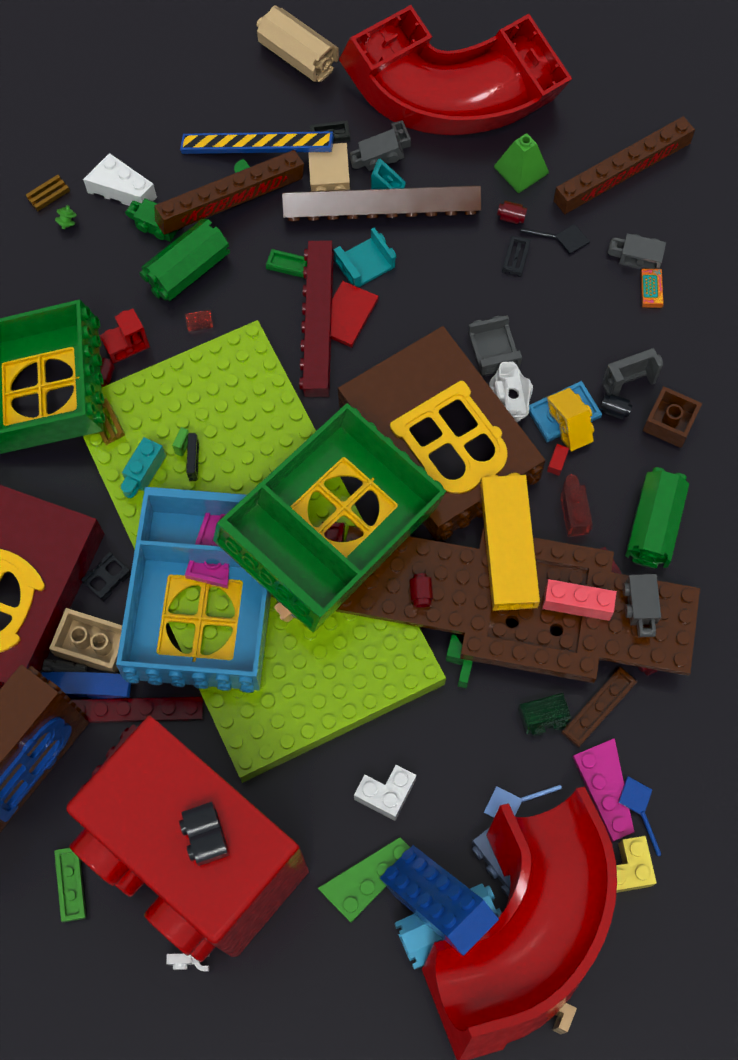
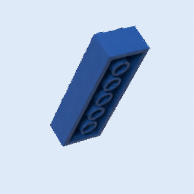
(439, 899)

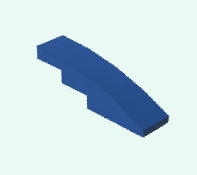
(90, 684)

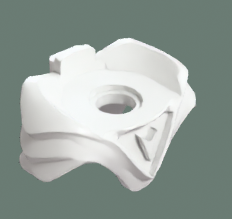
(507, 378)

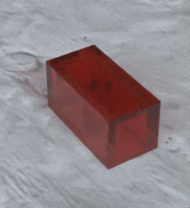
(199, 320)

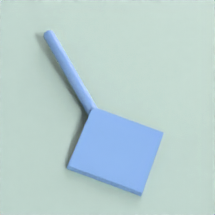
(502, 797)

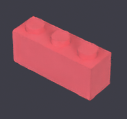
(579, 600)

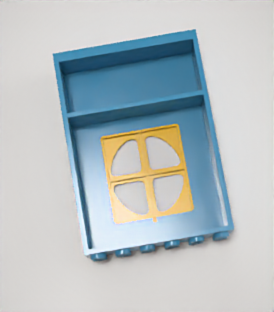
(161, 555)

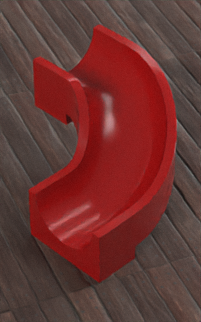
(453, 89)
(543, 939)

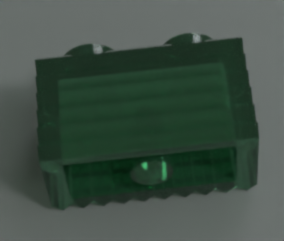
(544, 714)

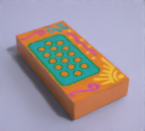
(651, 288)

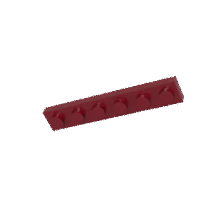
(139, 708)

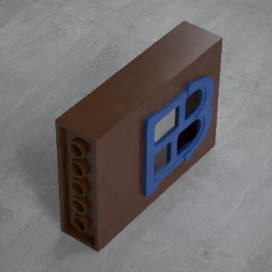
(35, 733)

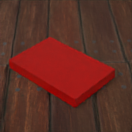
(350, 312)

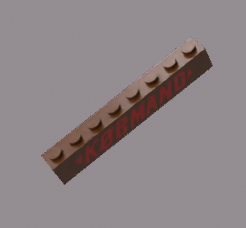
(623, 165)
(228, 192)

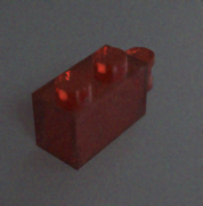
(576, 507)

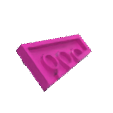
(208, 573)
(604, 782)

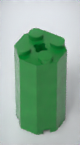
(185, 260)
(657, 518)

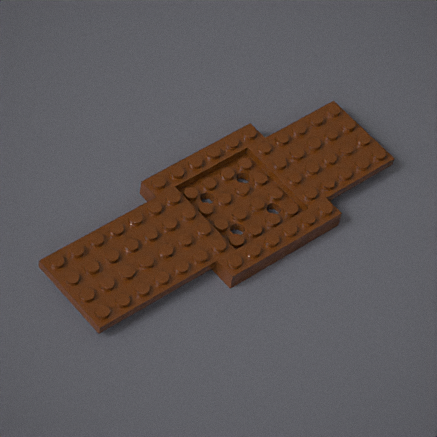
(465, 607)

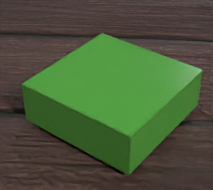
(181, 442)

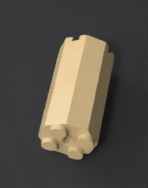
(297, 43)

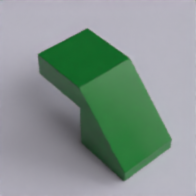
(453, 656)

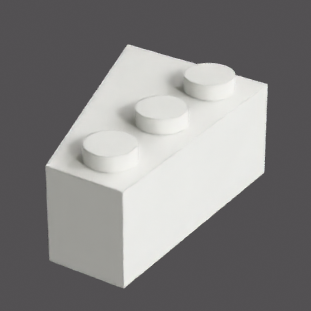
(118, 181)

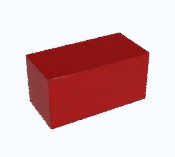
(558, 459)

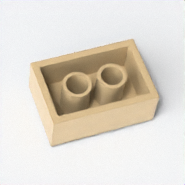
(87, 641)

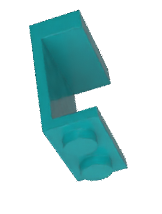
(366, 259)

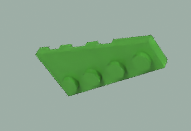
(361, 883)

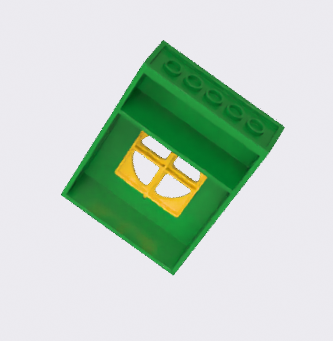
(59, 333)
(291, 557)

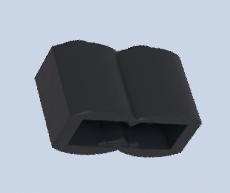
(204, 834)

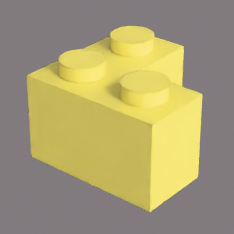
(637, 866)

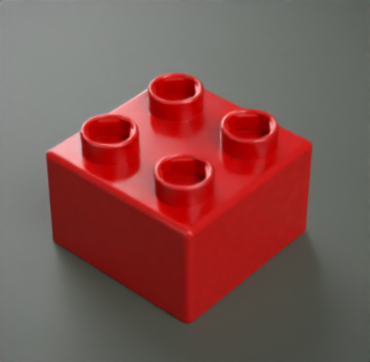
(136, 839)

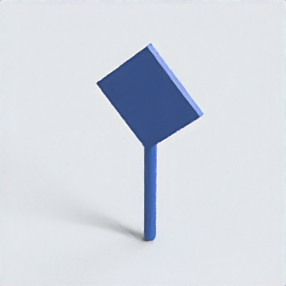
(636, 797)

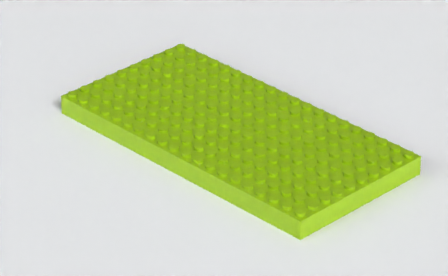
(246, 427)

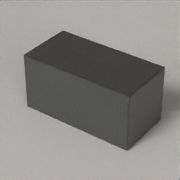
(402, 133)

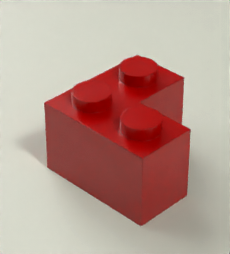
(126, 338)

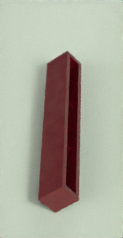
(317, 319)

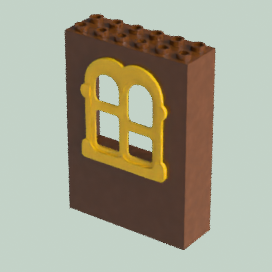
(416, 387)

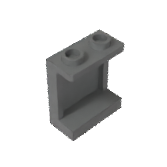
(493, 344)
(642, 364)

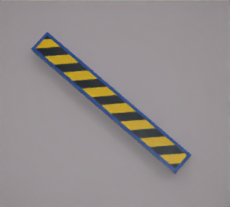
(257, 142)

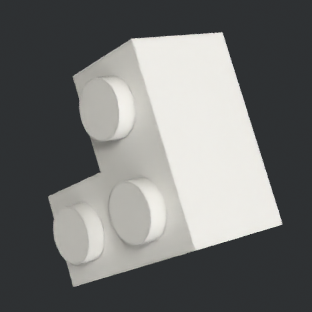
(386, 798)

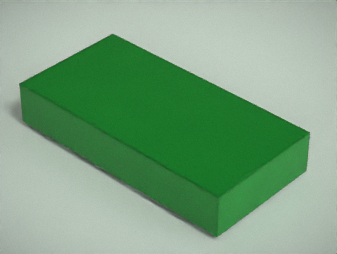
(286, 263)

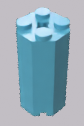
(419, 937)

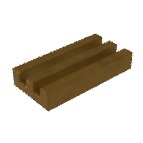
(46, 190)
(113, 436)

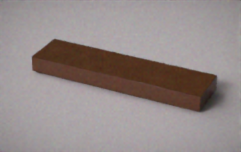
(599, 707)

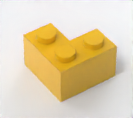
(572, 417)

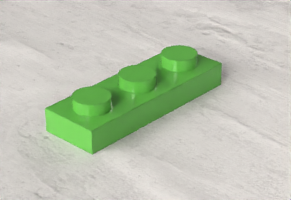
(70, 885)

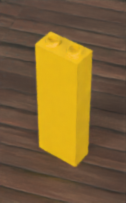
(509, 542)

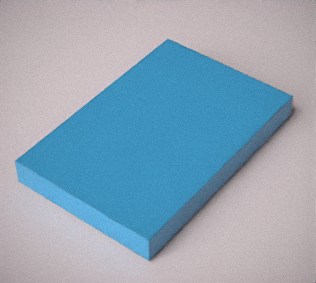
(547, 424)

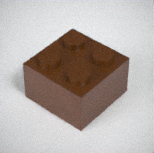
(672, 417)

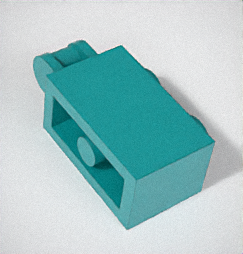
(142, 467)

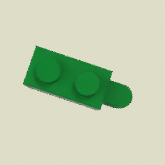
(145, 219)

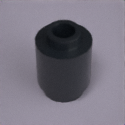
(616, 406)

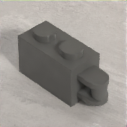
(382, 146)
(638, 251)
(643, 603)

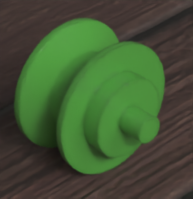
(66, 215)

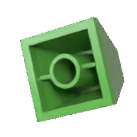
(522, 164)

